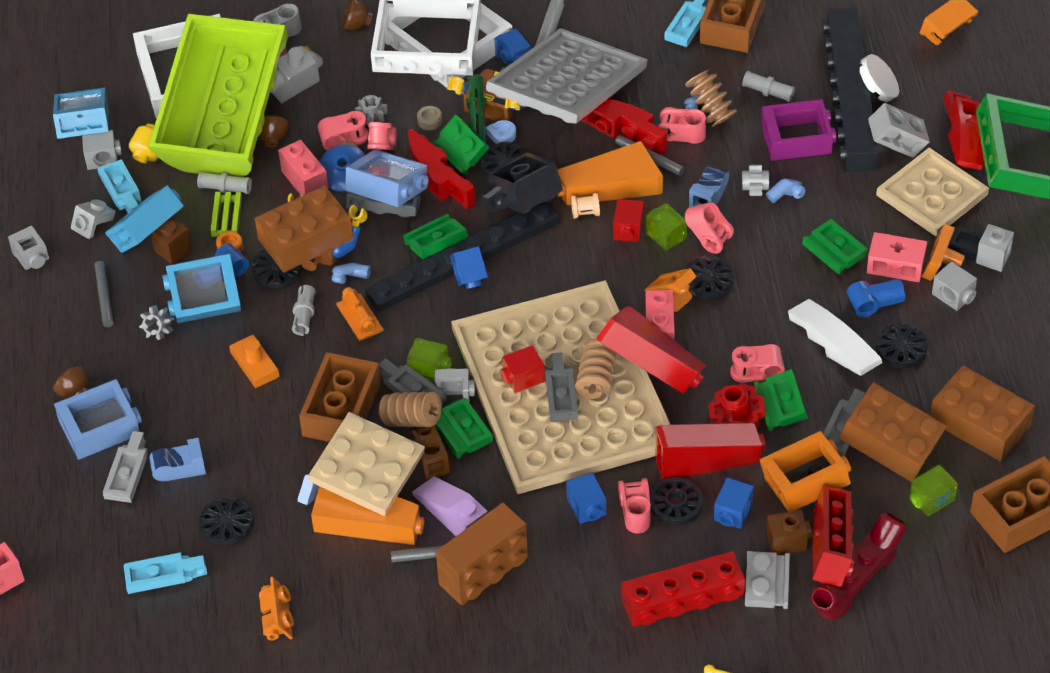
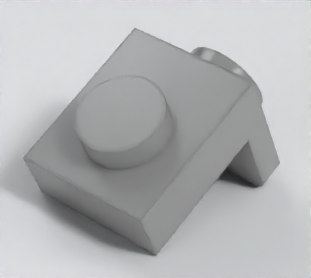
(89, 215)
(455, 382)

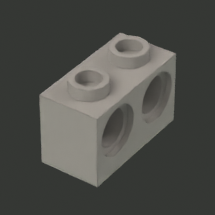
(898, 130)

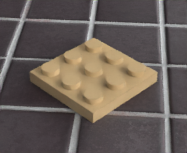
(932, 191)
(366, 464)

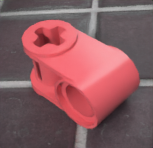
(683, 125)
(341, 129)
(382, 136)
(709, 224)
(757, 361)
(636, 505)

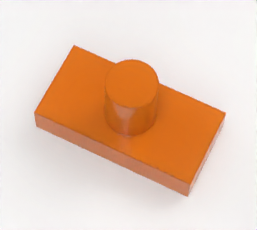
(941, 254)
(254, 361)

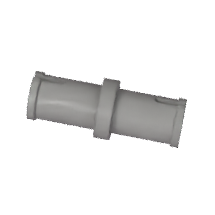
(768, 86)
(224, 182)
(303, 310)

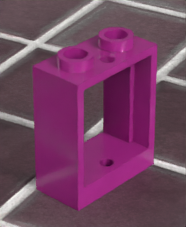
(794, 114)

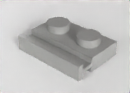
(767, 580)

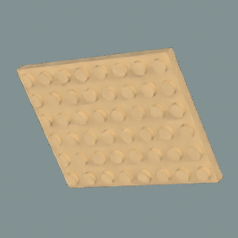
(608, 429)

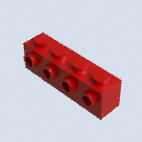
(832, 536)
(682, 589)

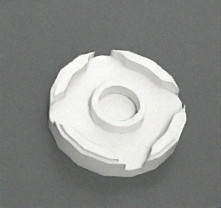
(879, 78)

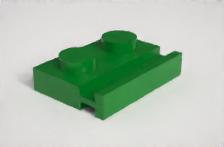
(461, 144)
(435, 236)
(835, 246)
(781, 400)
(462, 428)

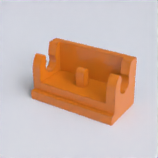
(947, 19)

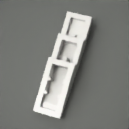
(838, 339)

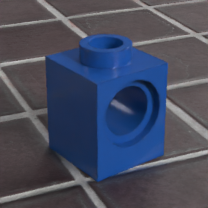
(469, 267)
(586, 498)
(733, 503)

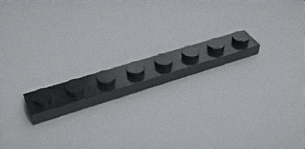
(439, 265)

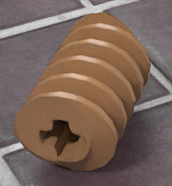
(710, 97)
(595, 369)
(410, 409)

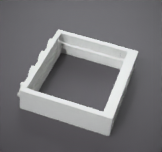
(489, 23)
(154, 41)
(425, 61)

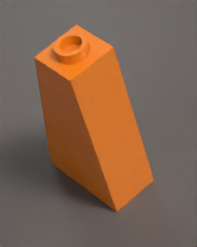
(613, 175)
(346, 518)

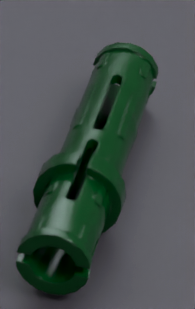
(476, 86)

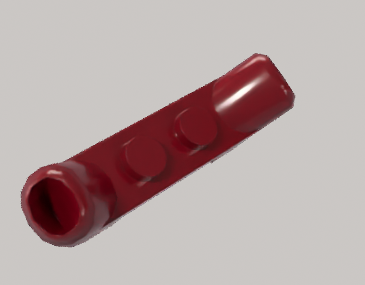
(869, 556)

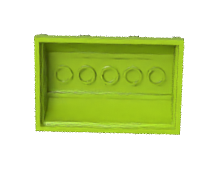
(217, 94)

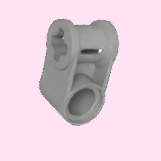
(284, 15)

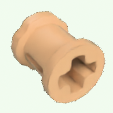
(585, 205)

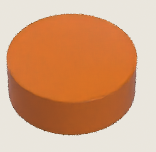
(230, 237)

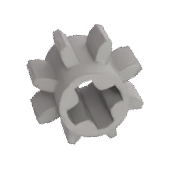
(372, 108)
(755, 180)
(149, 322)

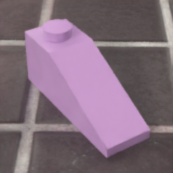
(449, 504)

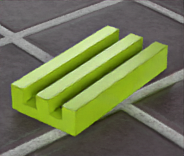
(227, 198)

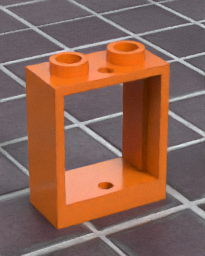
(807, 489)

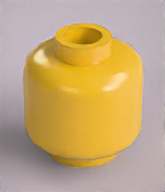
(140, 144)

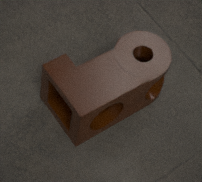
(435, 458)

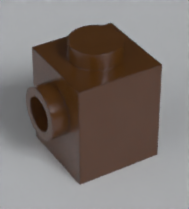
(171, 240)
(788, 532)

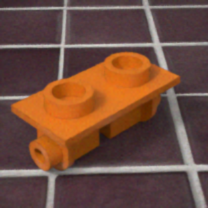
(358, 314)
(275, 599)

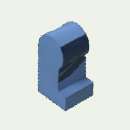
(709, 186)
(177, 462)

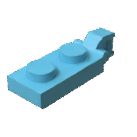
(686, 23)
(120, 185)
(162, 572)

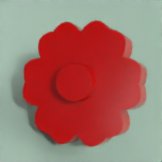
(737, 406)

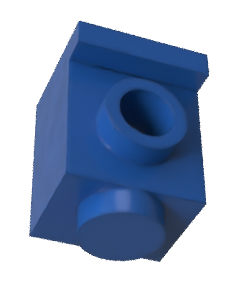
(510, 46)

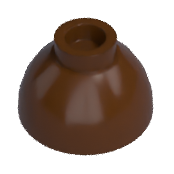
(356, 15)
(274, 130)
(72, 382)

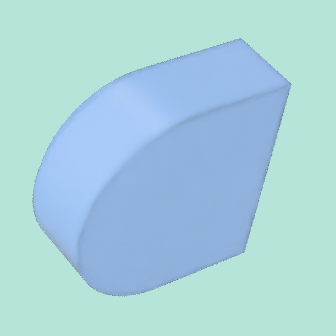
(501, 131)

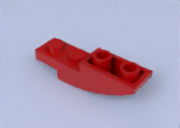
(634, 123)
(965, 131)
(442, 179)

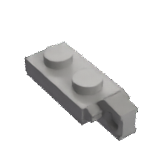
(126, 469)

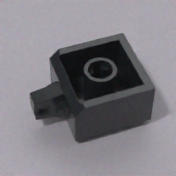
(522, 184)

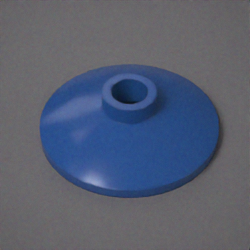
(332, 158)

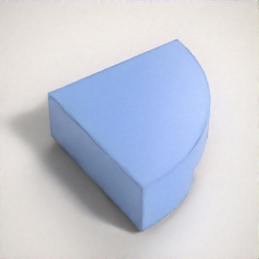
(308, 491)

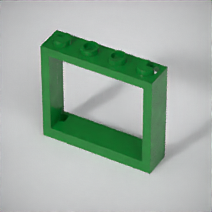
(989, 115)

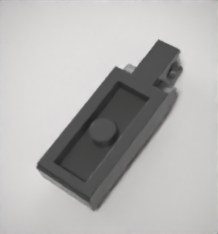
(407, 209)
(406, 380)
(561, 390)
(839, 418)

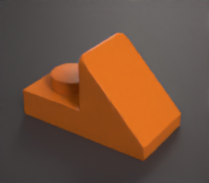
(678, 282)

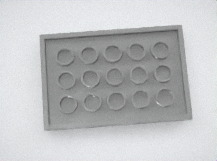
(566, 75)

